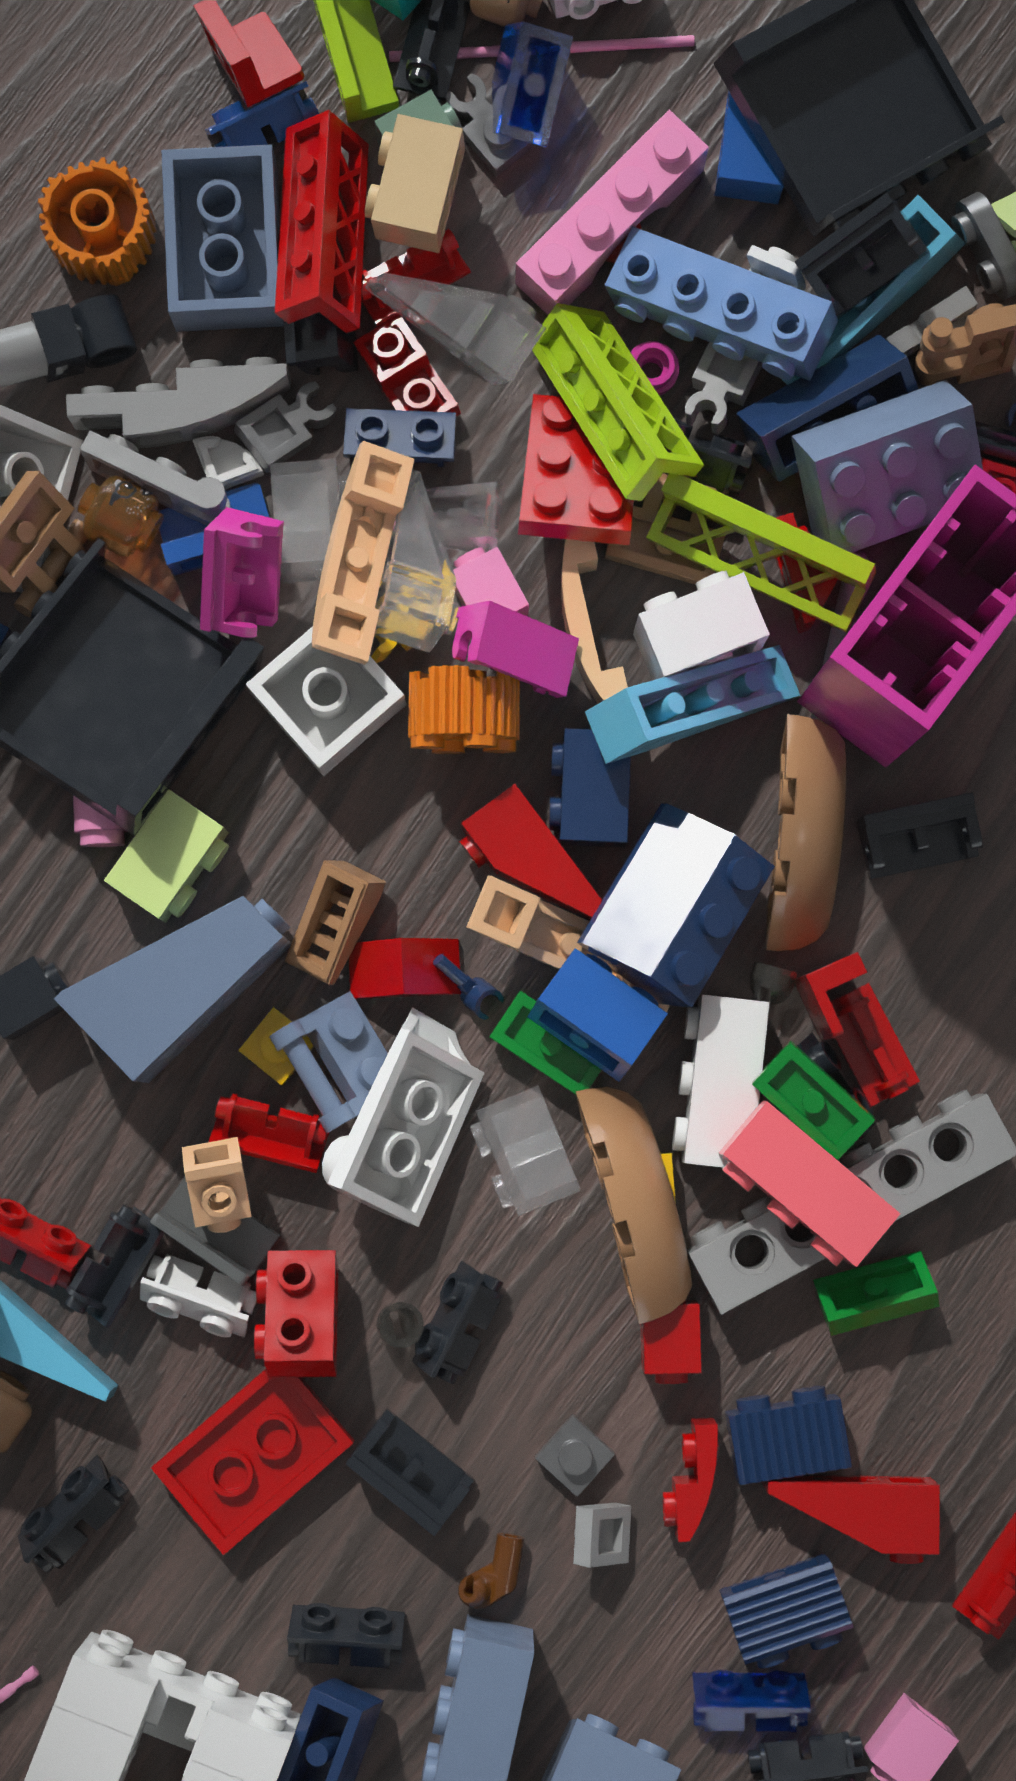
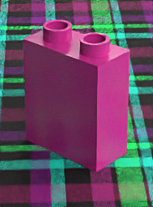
(924, 625)

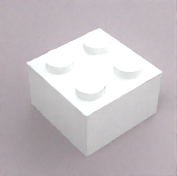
(700, 627)
(325, 700)

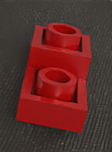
(403, 369)
(691, 1493)

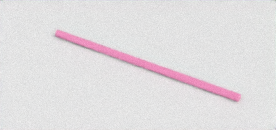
(580, 46)

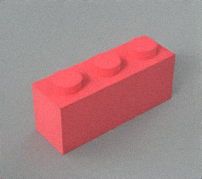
(807, 1186)

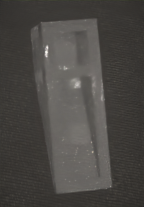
(474, 325)
(416, 577)

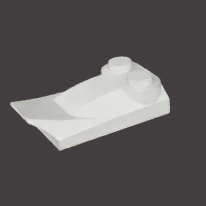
(406, 1123)

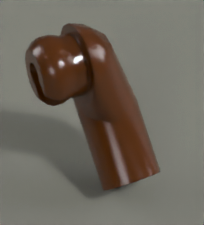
(496, 1578)

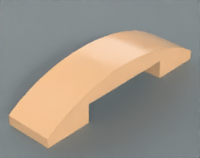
(358, 551)
(578, 559)
(529, 924)

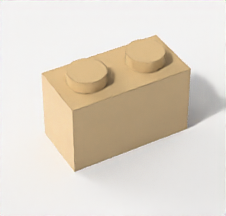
(416, 182)

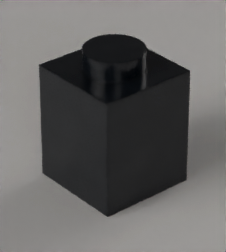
(29, 996)

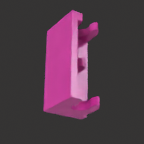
(241, 573)
(515, 646)

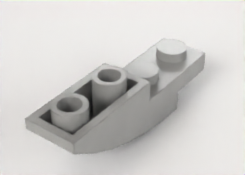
(205, 402)

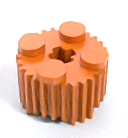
(86, 196)
(463, 709)

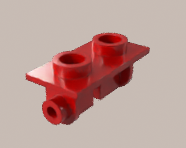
(419, 264)
(872, 1046)
(288, 1139)
(50, 1249)
(991, 1590)

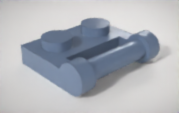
(348, 1051)

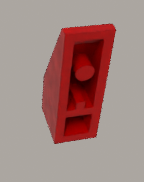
(525, 851)
(882, 1512)

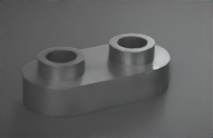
(983, 232)

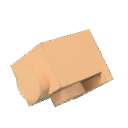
(216, 1184)

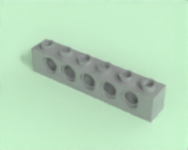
(982, 1146)

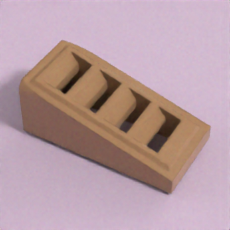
(350, 927)

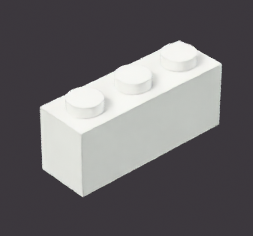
(719, 1078)

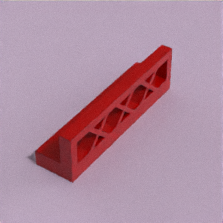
(314, 216)

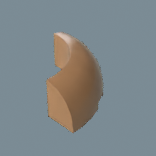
(809, 834)
(638, 1199)

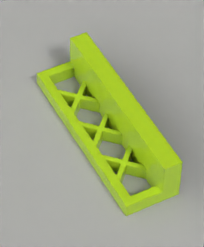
(356, 57)
(613, 400)
(770, 532)

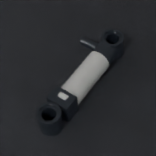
(65, 340)

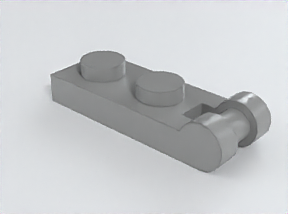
(167, 480)

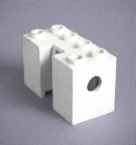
(122, 1692)

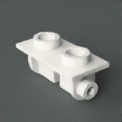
(177, 1293)

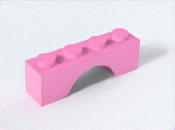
(632, 189)

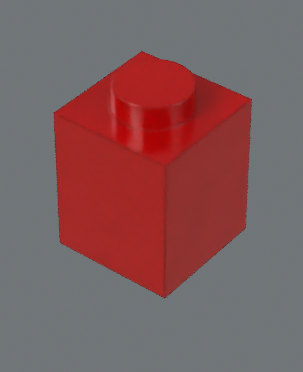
(672, 1344)

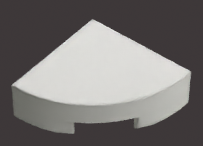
(226, 461)

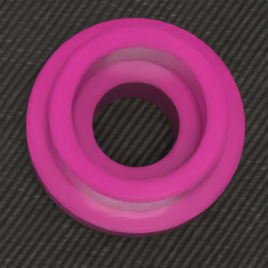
(662, 356)

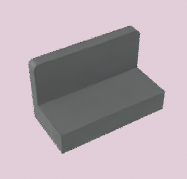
(231, 1252)

